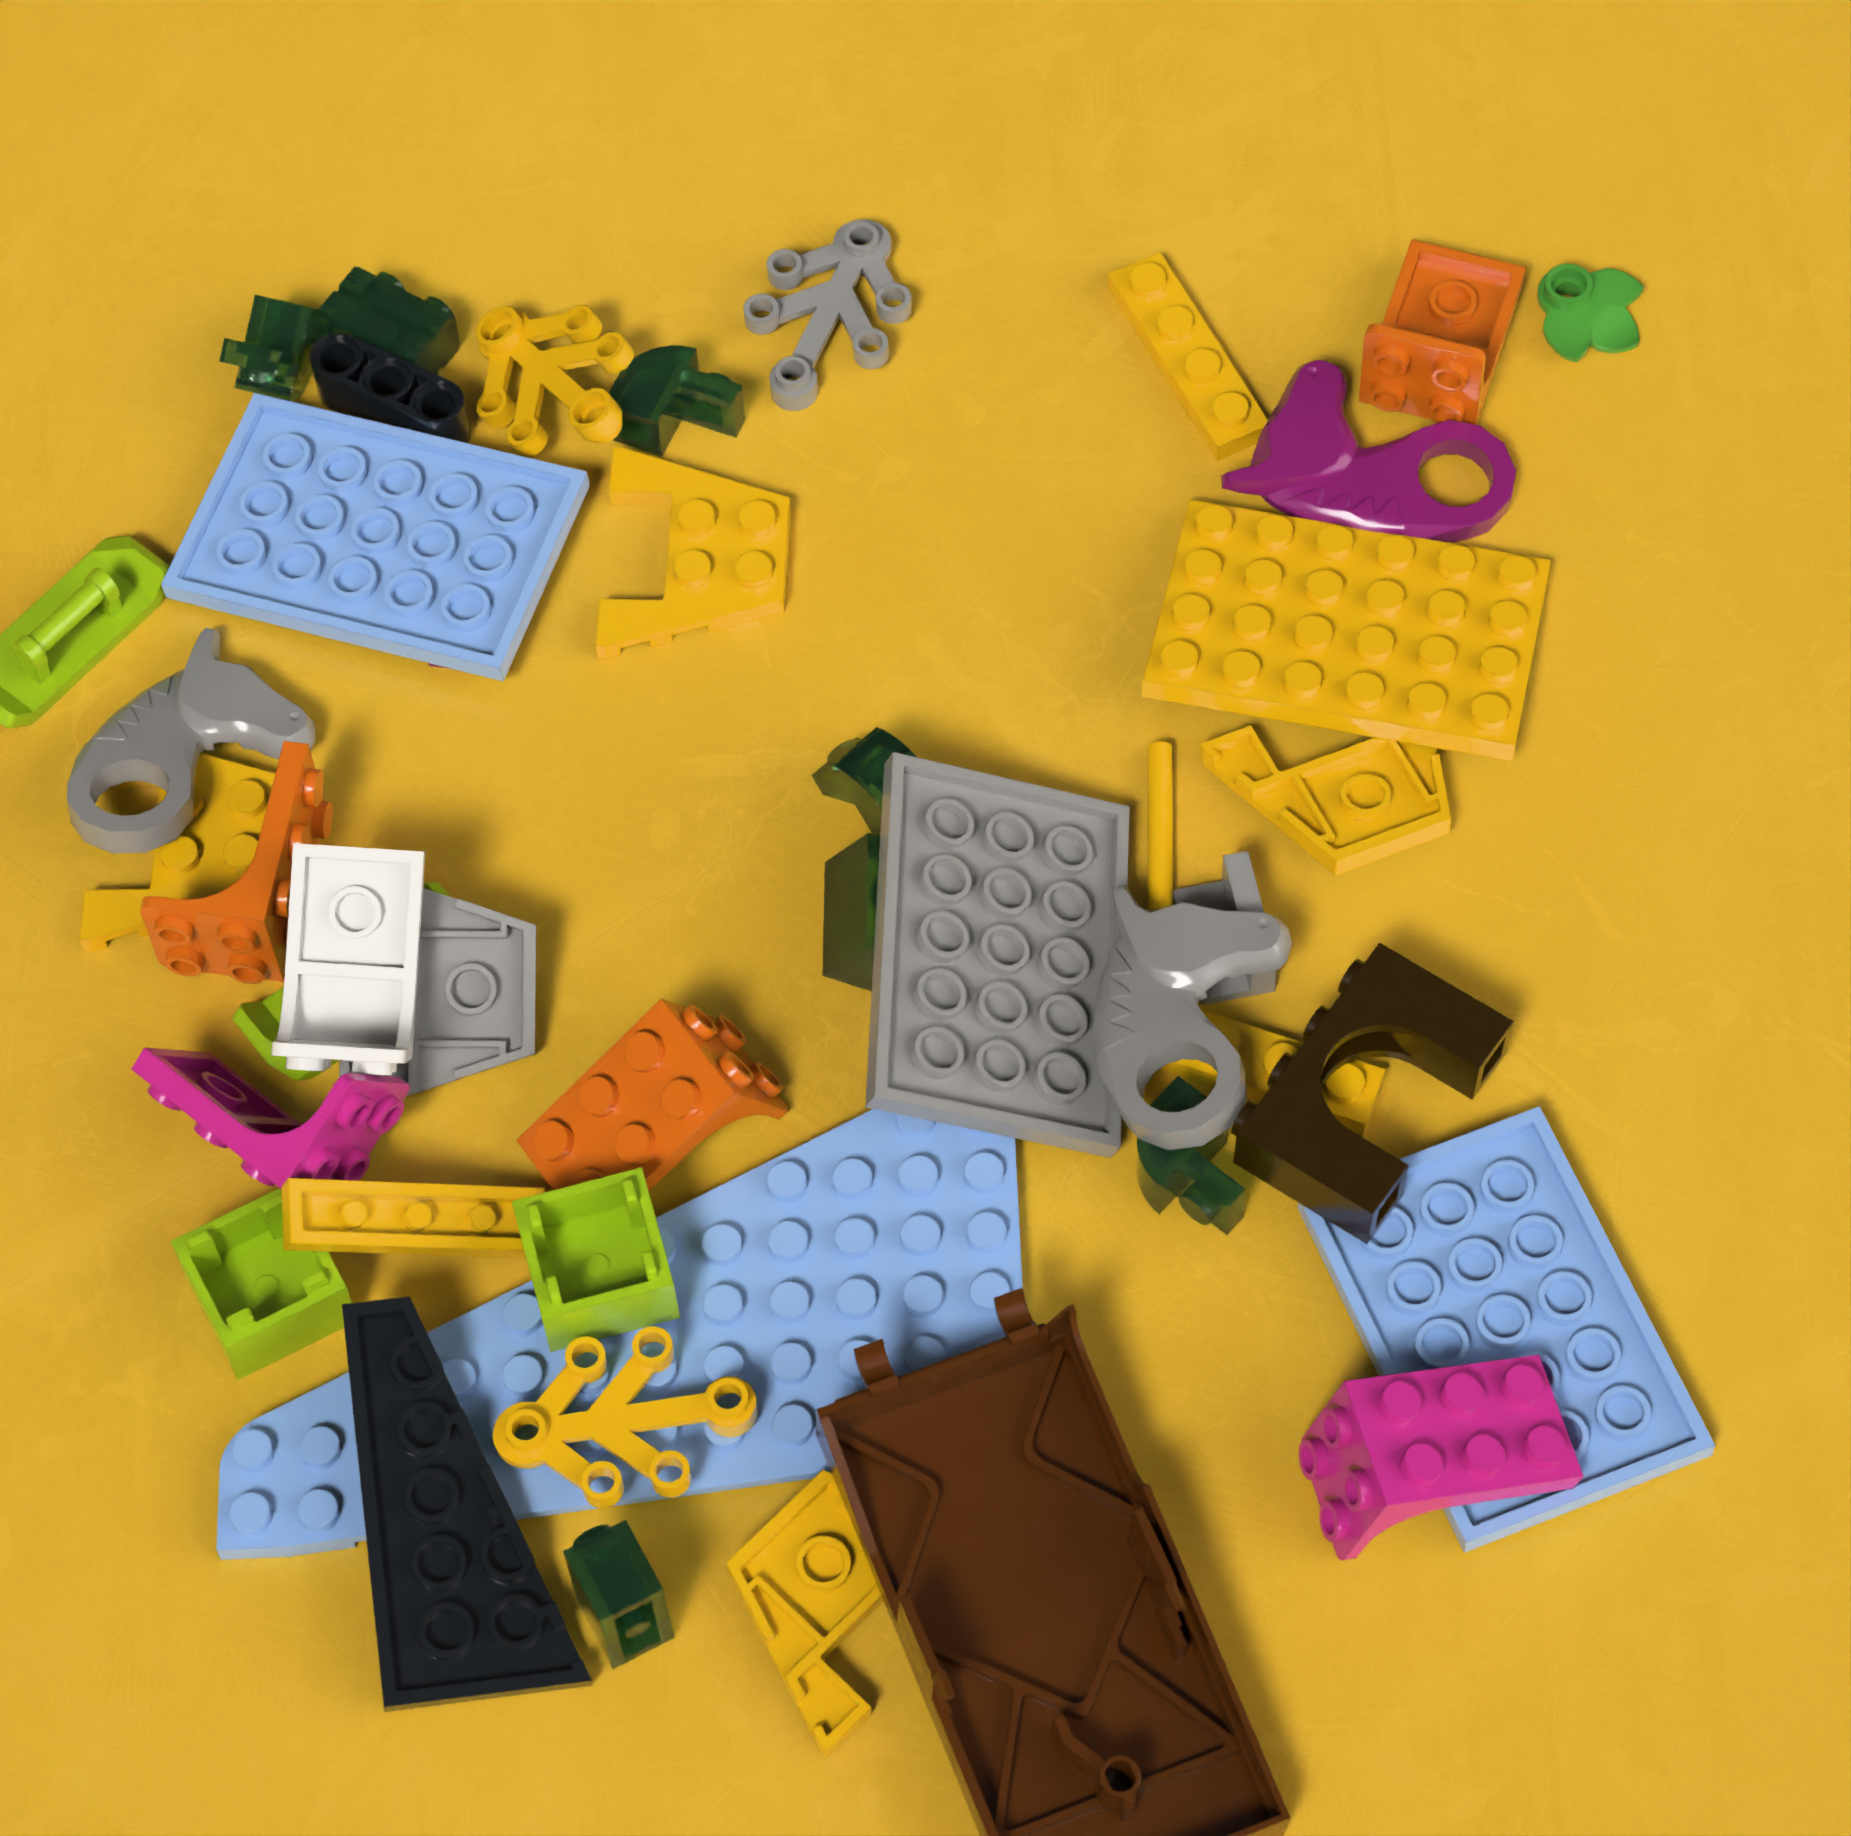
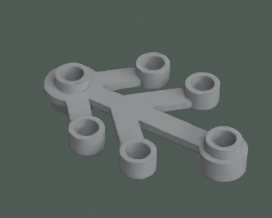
(829, 303)

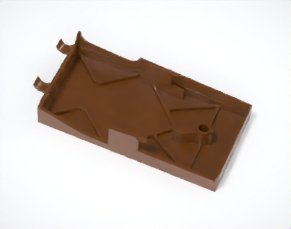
(1043, 1595)

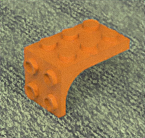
(1440, 334)
(247, 924)
(652, 1099)

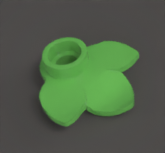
(1593, 315)

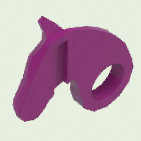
(1318, 472)

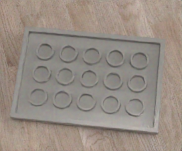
(993, 954)

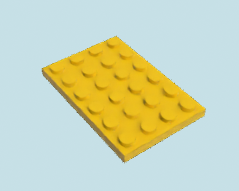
(1348, 629)

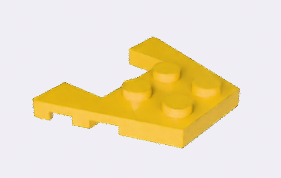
(721, 555)
(1344, 804)
(202, 859)
(805, 1594)

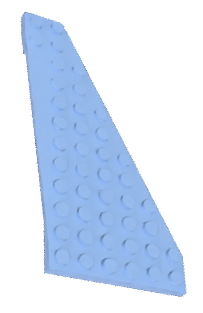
(776, 1280)

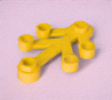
(508, 337)
(614, 1420)

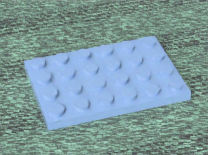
(377, 536)
(1507, 1262)

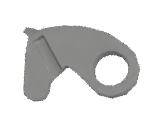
(160, 740)
(1152, 1014)

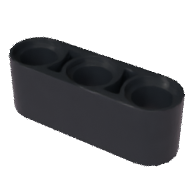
(386, 388)

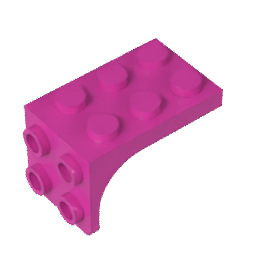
(270, 1141)
(1432, 1444)

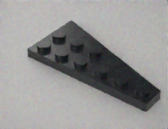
(447, 1561)

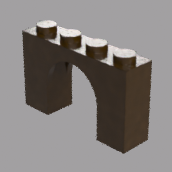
(1382, 1011)

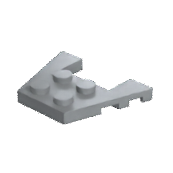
(470, 993)

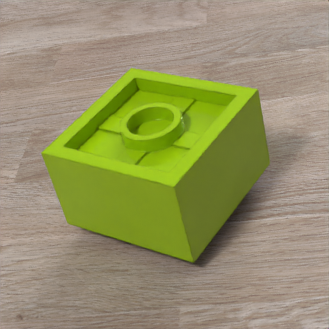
(596, 1259)
(256, 1293)

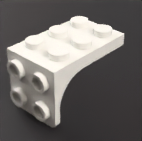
(351, 958)

